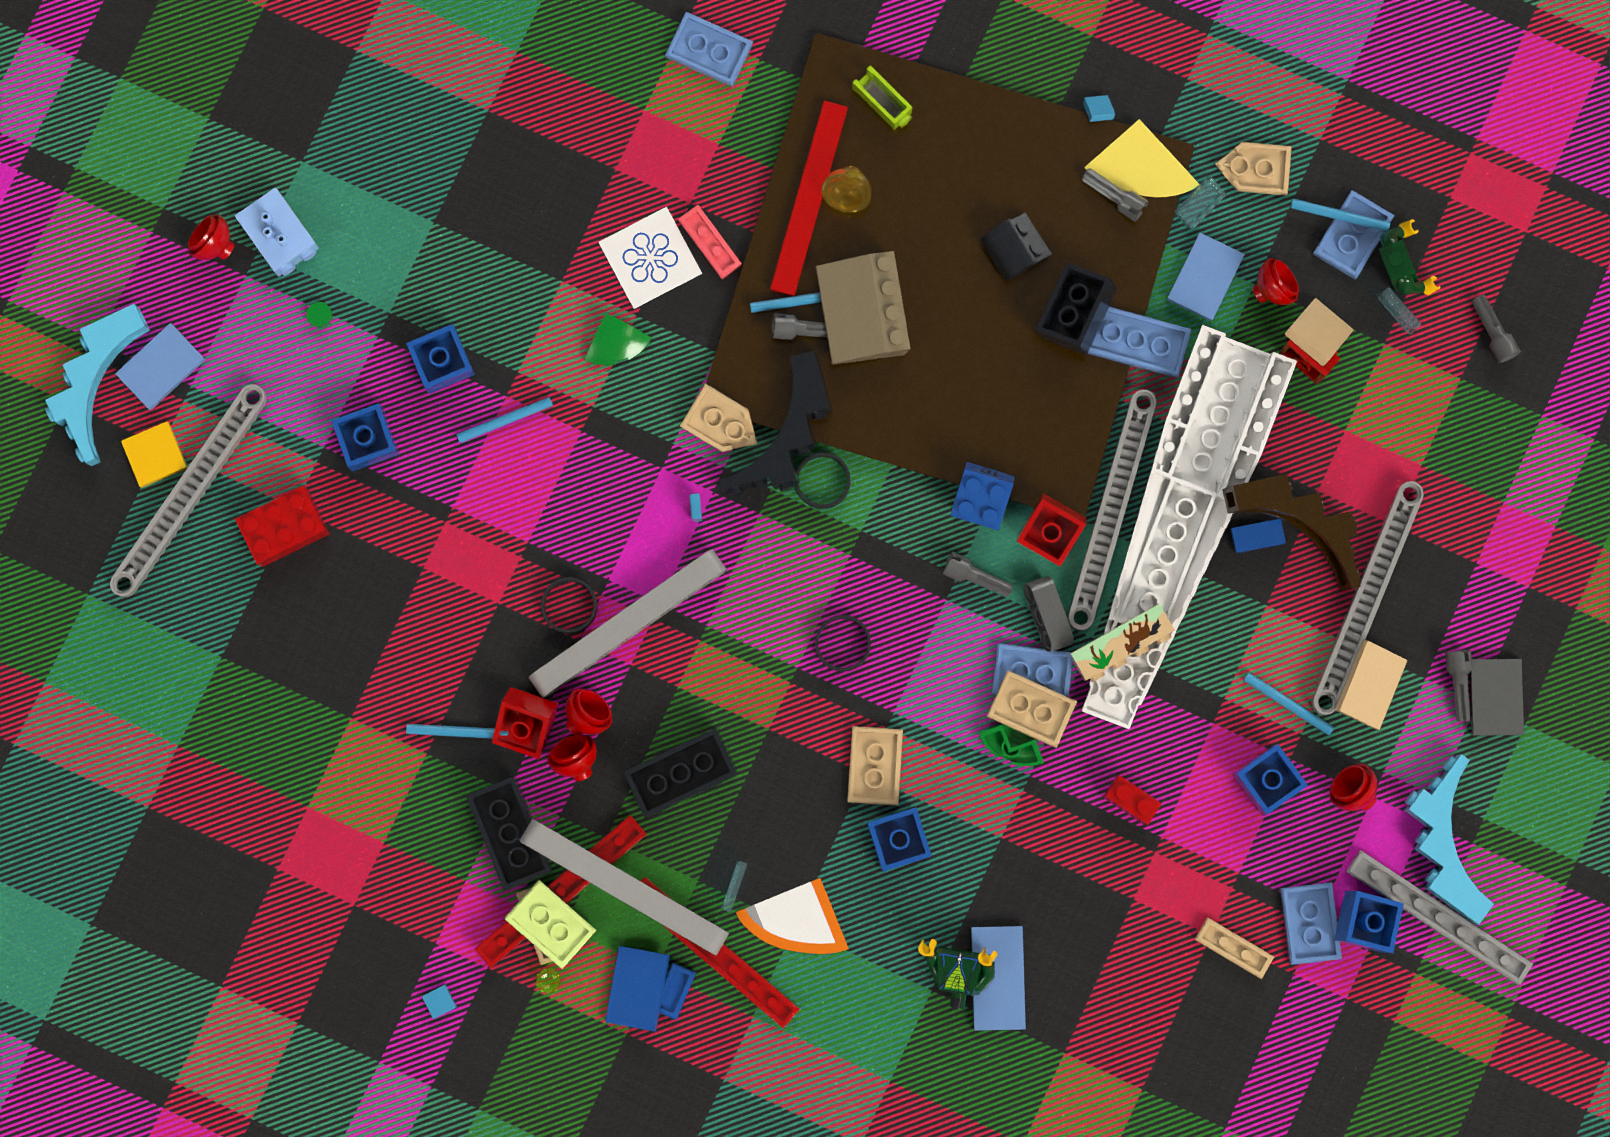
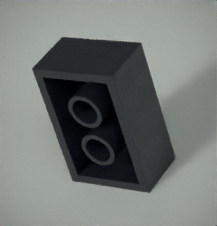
(1076, 308)

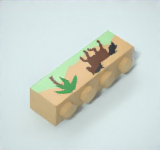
(1122, 642)

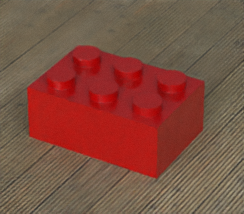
(282, 526)

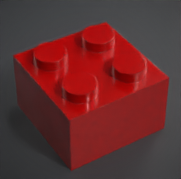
(1051, 529)

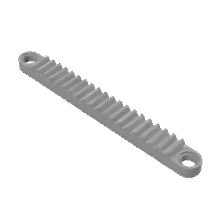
(188, 491)
(1111, 510)
(1368, 596)

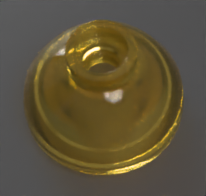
(847, 189)

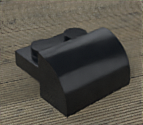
(1015, 246)

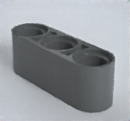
(1048, 614)

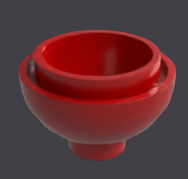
(211, 239)
(1276, 283)
(587, 713)
(573, 757)
(1354, 788)

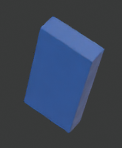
(1258, 536)
(675, 990)

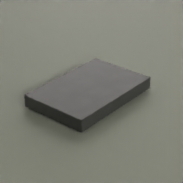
(1496, 697)

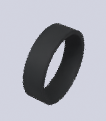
(827, 455)
(555, 583)
(848, 618)

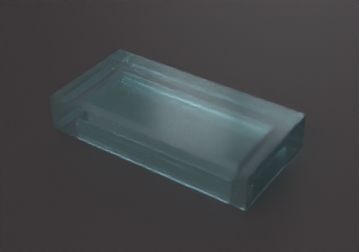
(1200, 203)
(1399, 311)
(734, 886)

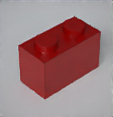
(1132, 800)

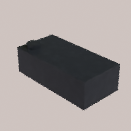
(681, 773)
(502, 820)

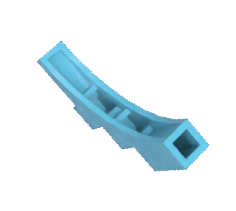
(75, 405)
(1436, 844)

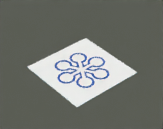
(650, 257)

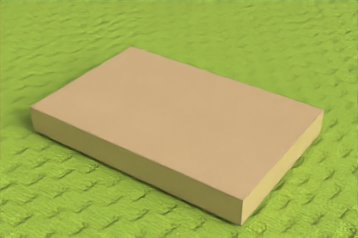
(1319, 332)
(1371, 684)
(1031, 709)
(875, 765)

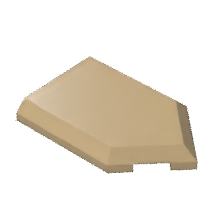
(1258, 168)
(719, 421)

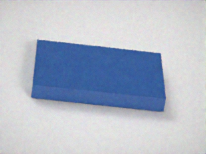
(637, 988)

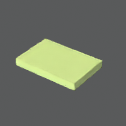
(550, 924)

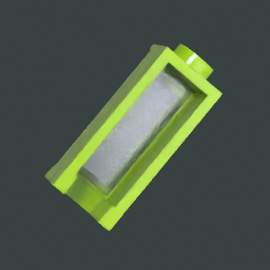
(883, 98)

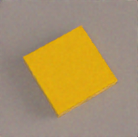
(154, 454)

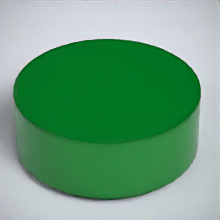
(319, 315)

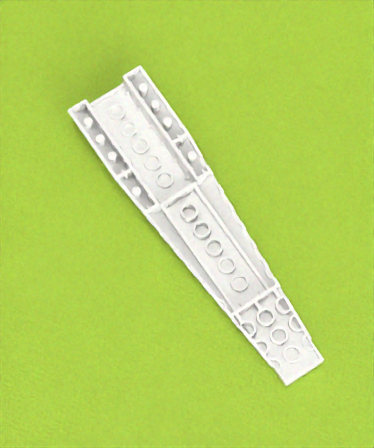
(1205, 446)

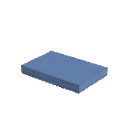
(709, 49)
(1349, 244)
(1205, 277)
(160, 366)
(1035, 664)
(1310, 923)

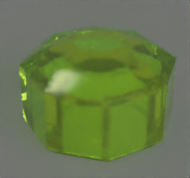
(548, 980)

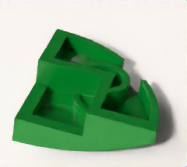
(616, 342)
(1012, 745)

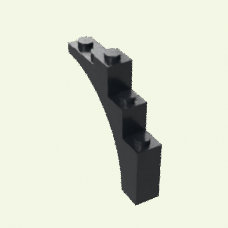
(796, 436)

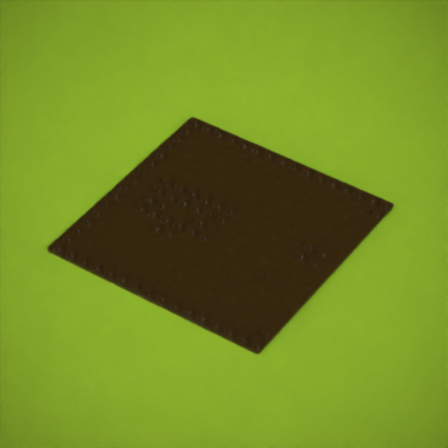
(976, 369)

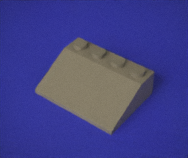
(863, 308)

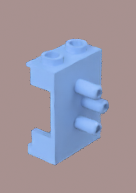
(277, 232)

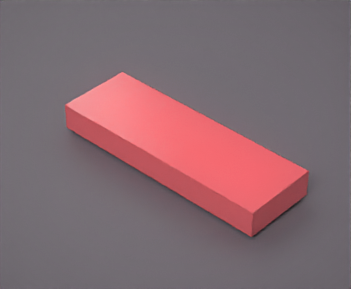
(709, 242)

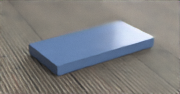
(1141, 342)
(1003, 1001)

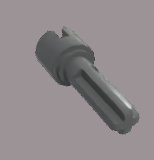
(1128, 202)
(788, 326)
(1502, 344)
(961, 568)
(1459, 666)

